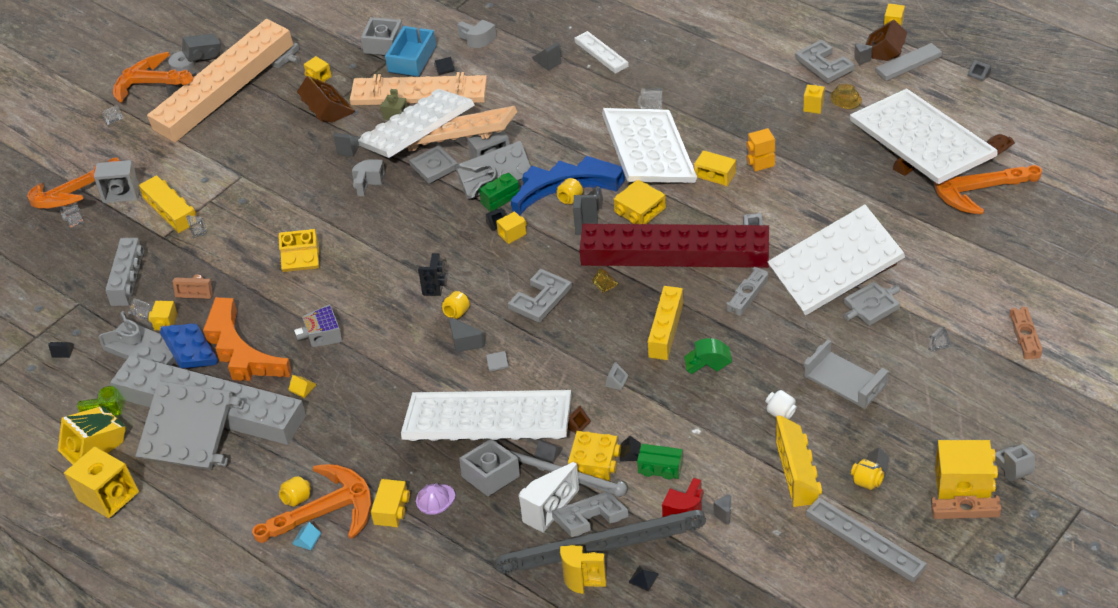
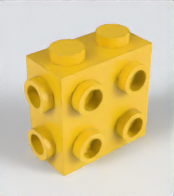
(639, 203)
(595, 454)

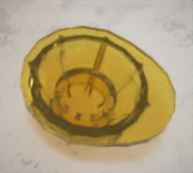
(846, 96)

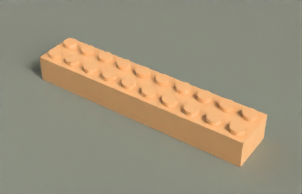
(220, 80)

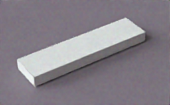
(601, 52)

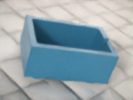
(408, 54)

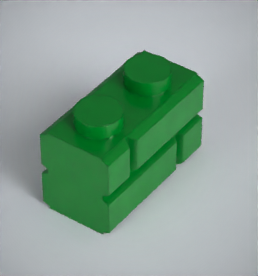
(498, 191)
(660, 461)

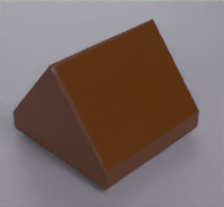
(902, 166)
(578, 420)

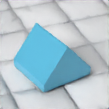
(307, 537)

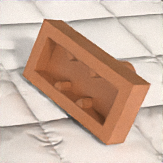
(193, 287)

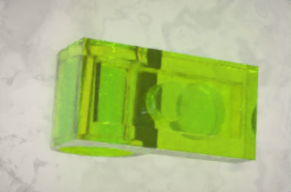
(107, 397)

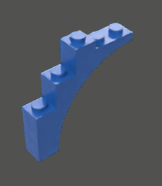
(589, 172)

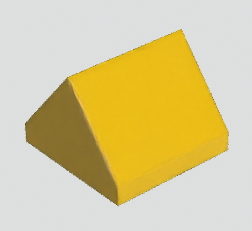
(301, 386)

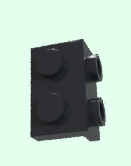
(432, 277)

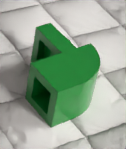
(710, 353)

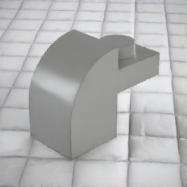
(478, 35)
(367, 173)
(1016, 462)

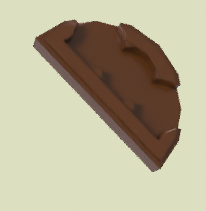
(1000, 142)

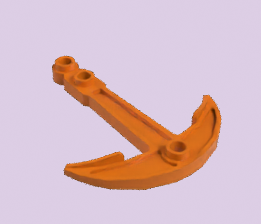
(139, 74)
(950, 188)
(60, 195)
(354, 492)

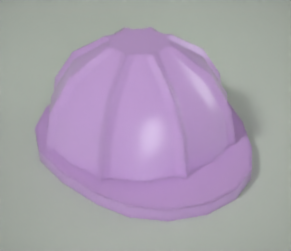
(435, 498)

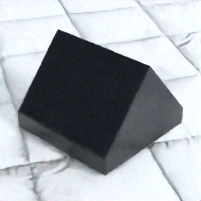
(444, 65)
(493, 216)
(60, 349)
(630, 449)

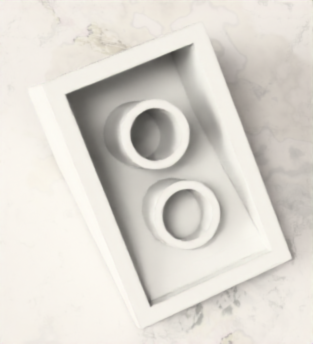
(548, 494)

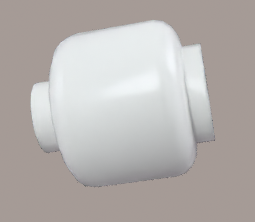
(781, 404)

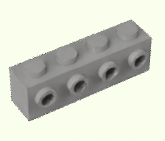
(124, 271)

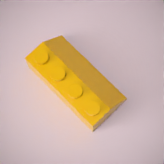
(797, 463)

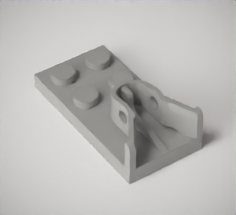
(490, 166)
(136, 341)

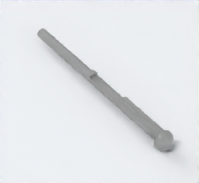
(613, 488)

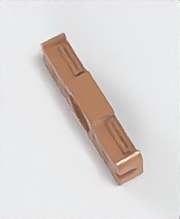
(1029, 343)
(980, 507)

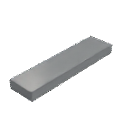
(908, 61)

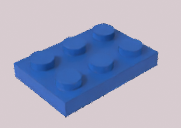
(188, 345)

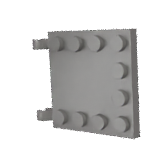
(186, 425)

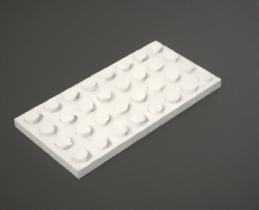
(923, 136)
(487, 415)

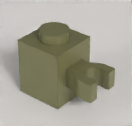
(393, 105)

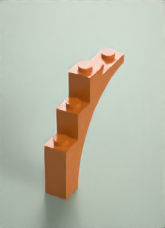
(230, 348)

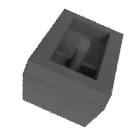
(549, 57)
(346, 144)
(466, 336)

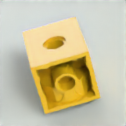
(965, 468)
(101, 482)

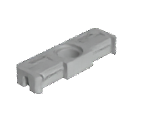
(742, 300)

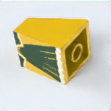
(89, 429)

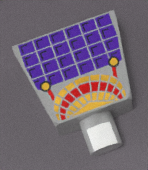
(320, 327)

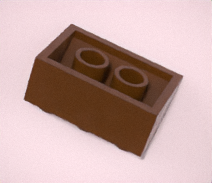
(324, 100)

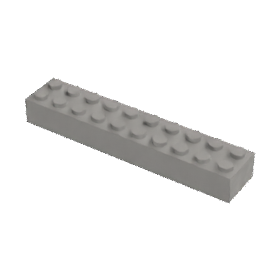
(262, 415)

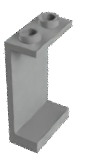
(844, 377)

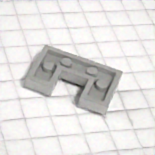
(814, 59)
(537, 308)
(574, 516)

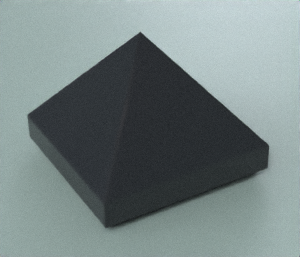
(643, 578)

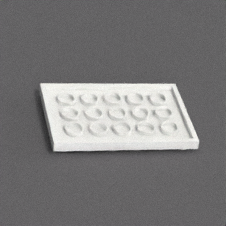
(414, 122)
(648, 145)
(835, 259)

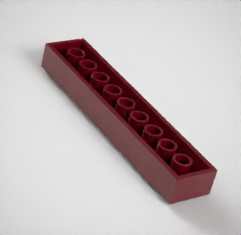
(674, 245)

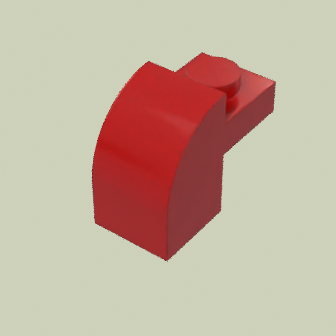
(680, 502)

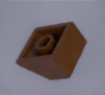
(887, 41)

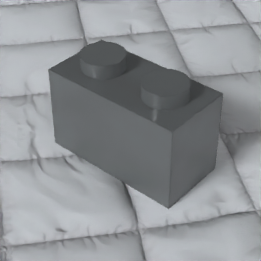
(201, 47)

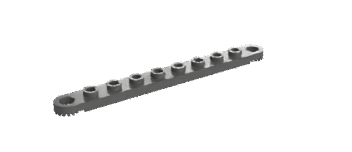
(602, 541)

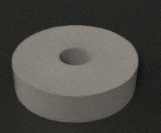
(179, 62)

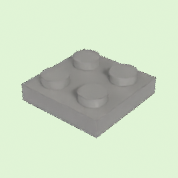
(433, 164)

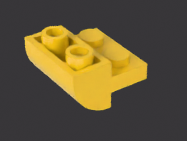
(299, 250)
(582, 568)

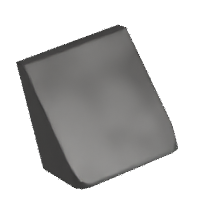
(979, 70)

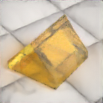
(604, 280)

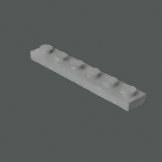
(866, 540)

